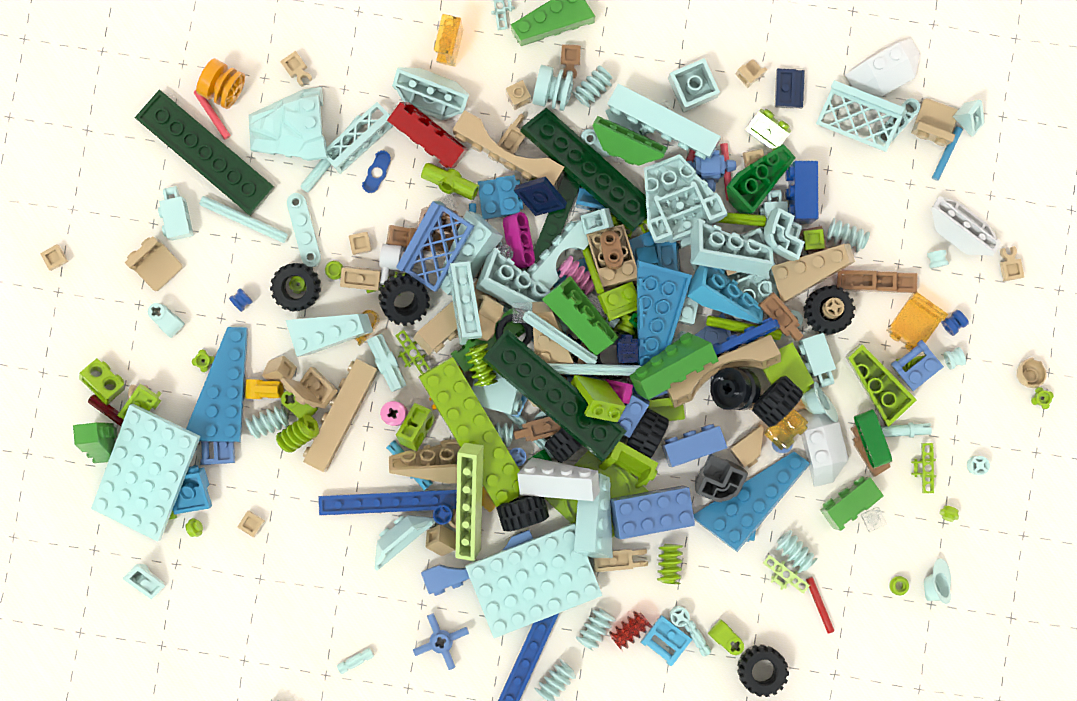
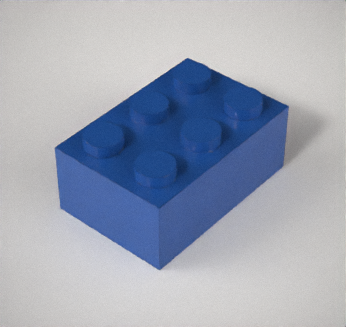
(802, 191)

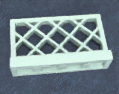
(867, 100)

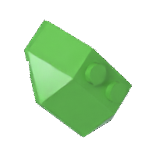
(626, 143)

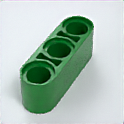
(872, 438)

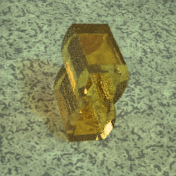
(784, 432)

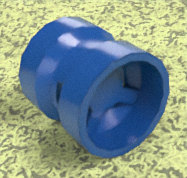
(955, 322)
(442, 514)

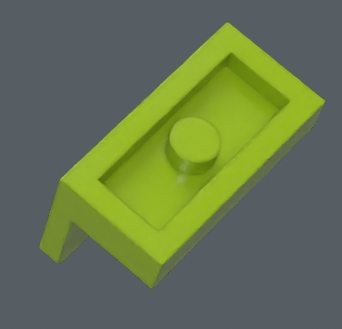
(666, 409)

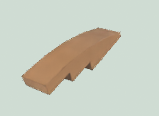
(402, 236)
(877, 281)

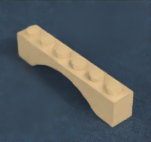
(471, 129)
(758, 354)

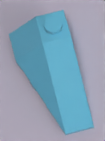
(716, 291)

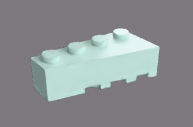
(320, 333)

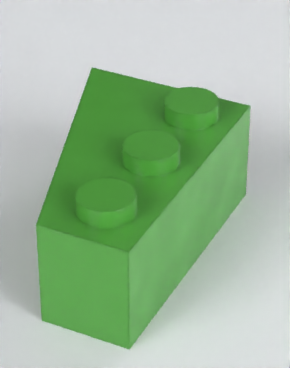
(851, 502)

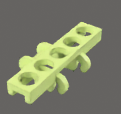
(787, 580)

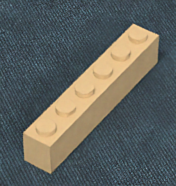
(441, 328)
(341, 415)

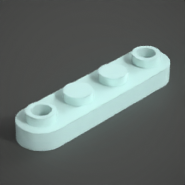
(304, 230)

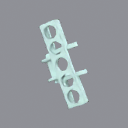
(502, 11)

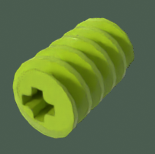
(483, 370)
(298, 434)
(670, 563)

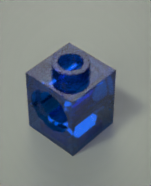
(627, 349)

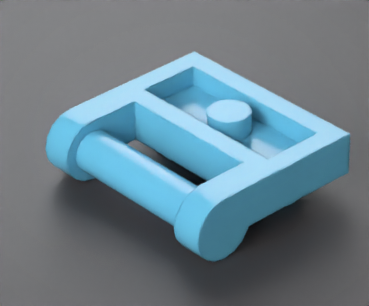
(670, 635)

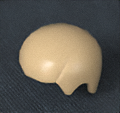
(1031, 373)

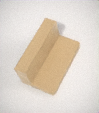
(360, 278)

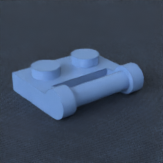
(921, 370)
(223, 453)

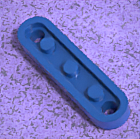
(749, 335)

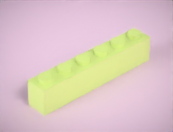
(469, 501)

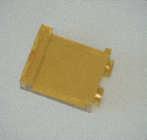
(448, 39)
(915, 321)

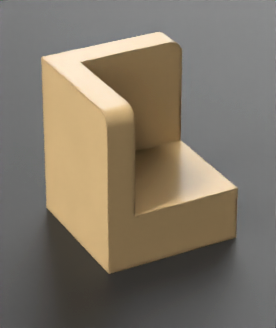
(750, 73)
(279, 368)
(441, 540)

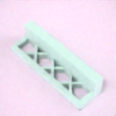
(361, 144)
(464, 301)

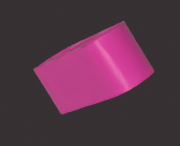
(519, 238)

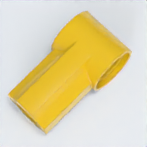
(263, 389)

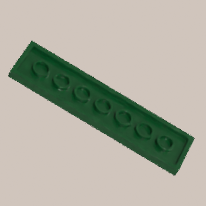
(204, 152)
(587, 168)
(552, 394)

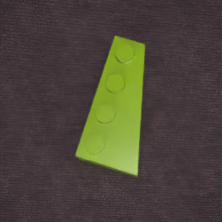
(883, 389)

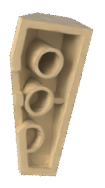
(430, 463)

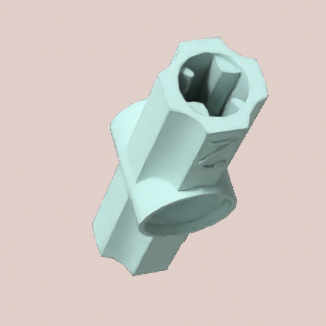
(386, 362)

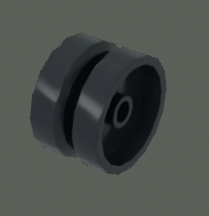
(735, 389)

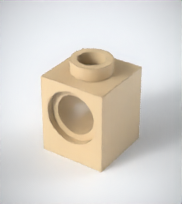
(518, 95)

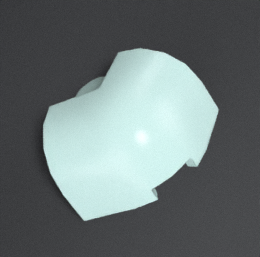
(783, 235)

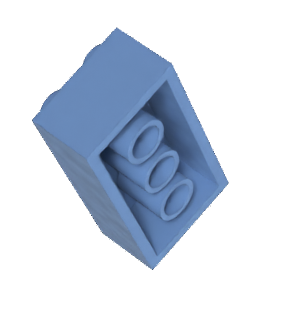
(652, 512)

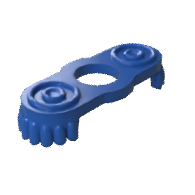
(381, 161)

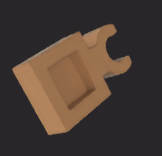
(570, 56)

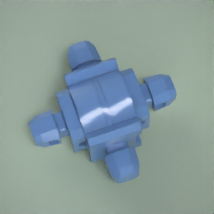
(712, 169)

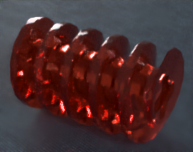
(629, 630)

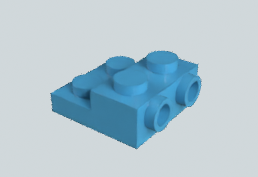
(499, 198)
(193, 492)

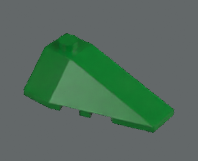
(755, 181)

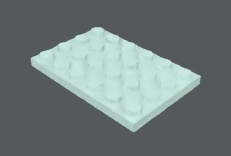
(145, 472)
(532, 581)

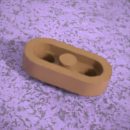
(610, 249)

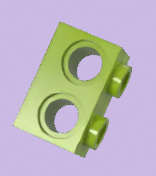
(98, 384)
(415, 427)

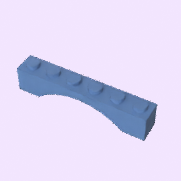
(442, 576)

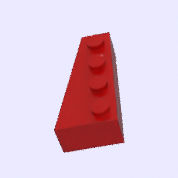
(427, 134)

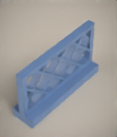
(420, 240)

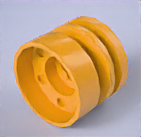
(220, 83)

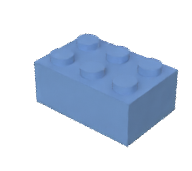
(694, 445)

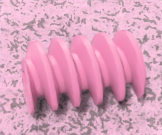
(581, 278)
(386, 412)

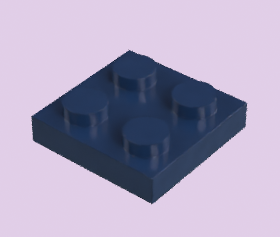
(540, 196)

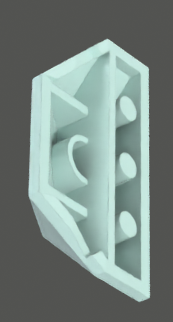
(430, 92)
(399, 537)

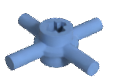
(449, 637)

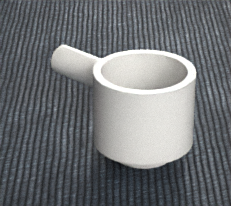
(389, 258)

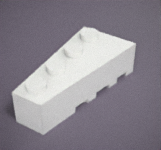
(558, 480)

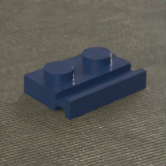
(789, 88)

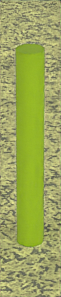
(593, 271)

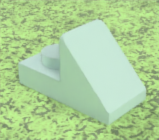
(144, 581)

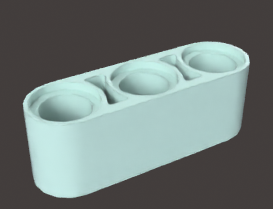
(904, 122)

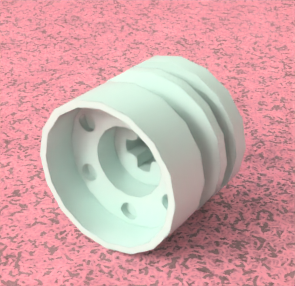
(552, 87)

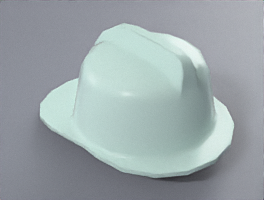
(818, 403)
(938, 584)

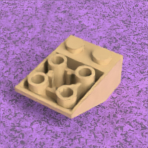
(613, 278)

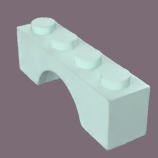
(545, 269)

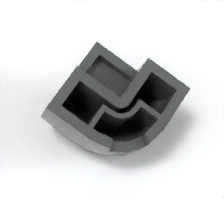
(720, 479)

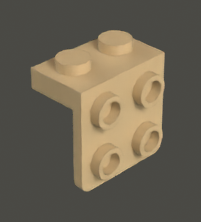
(935, 122)
(154, 263)
(312, 389)

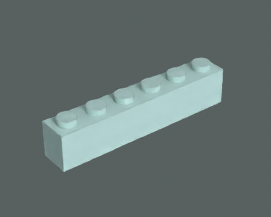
(666, 122)

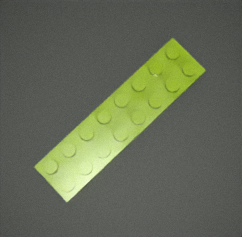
(472, 425)

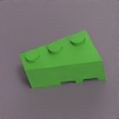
(96, 440)

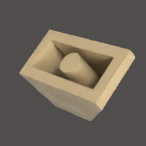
(748, 447)

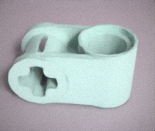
(167, 321)

